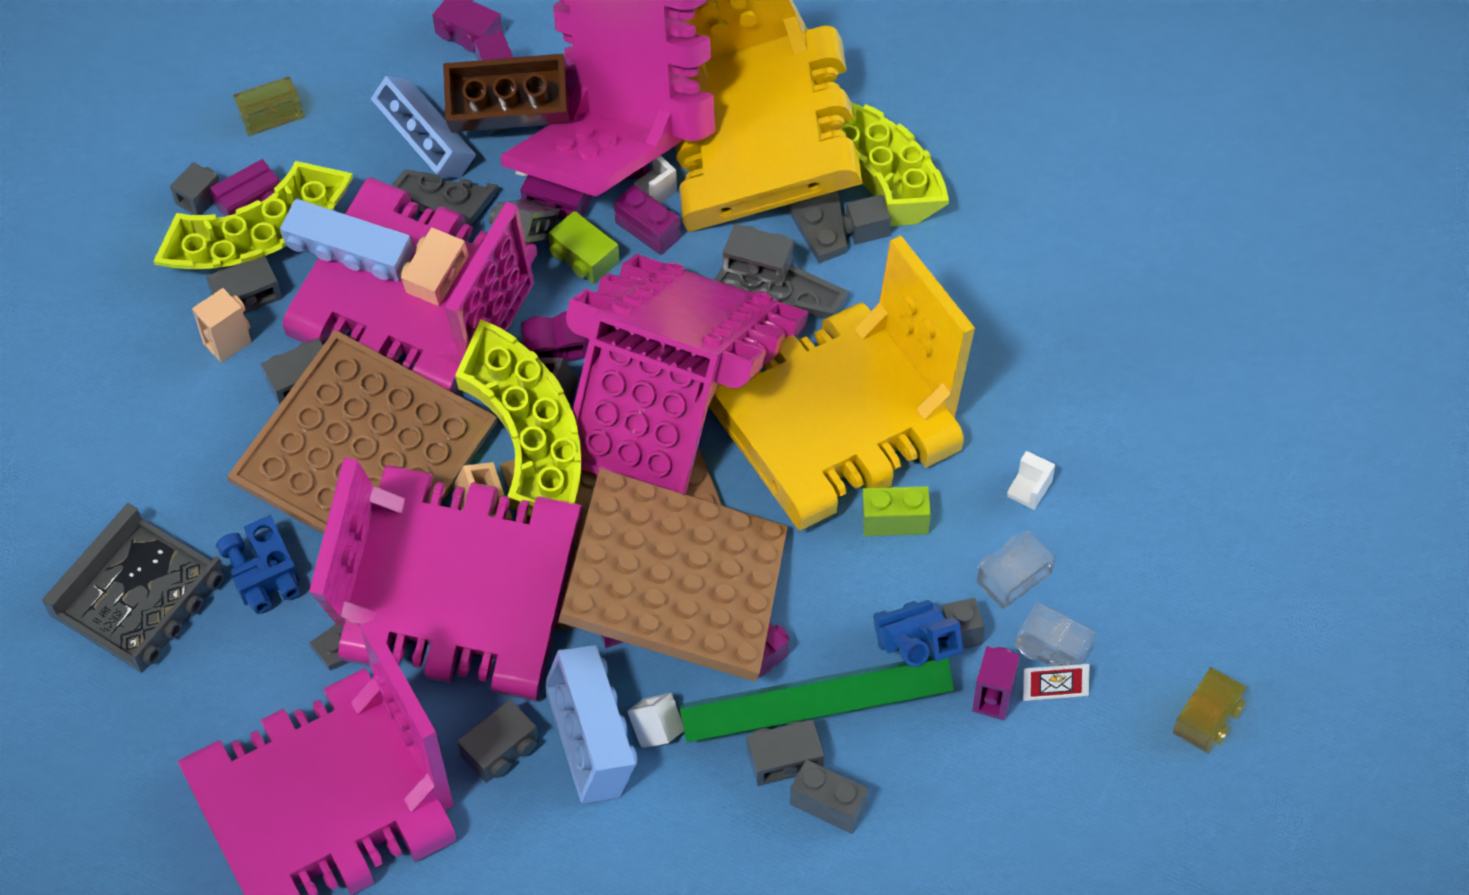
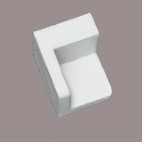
(659, 182)
(1032, 480)
(656, 720)

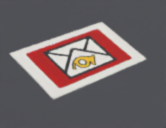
(1056, 682)

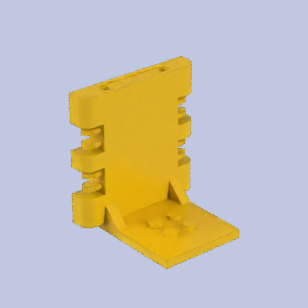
(771, 114)
(858, 397)

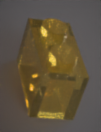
(1210, 710)

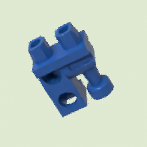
(267, 572)
(918, 633)

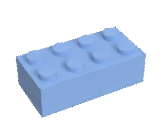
(590, 724)

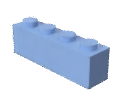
(423, 127)
(346, 240)

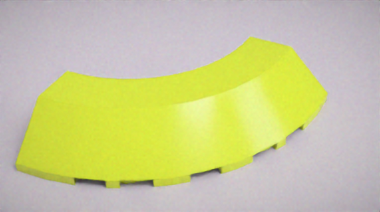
(895, 167)
(254, 229)
(531, 409)

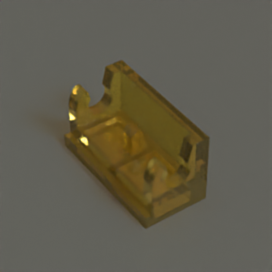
(269, 106)

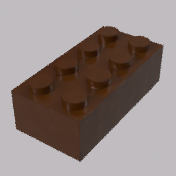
(506, 93)

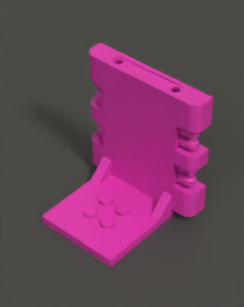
(624, 92)
(394, 322)
(656, 360)
(446, 575)
(328, 787)

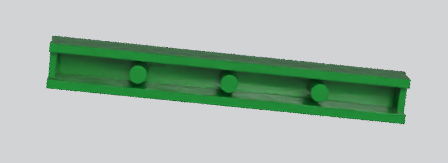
(813, 698)

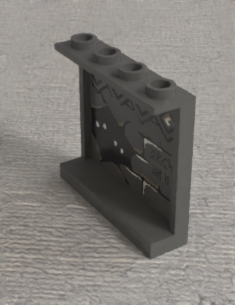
(133, 589)

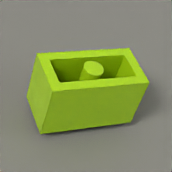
(583, 247)
(895, 511)

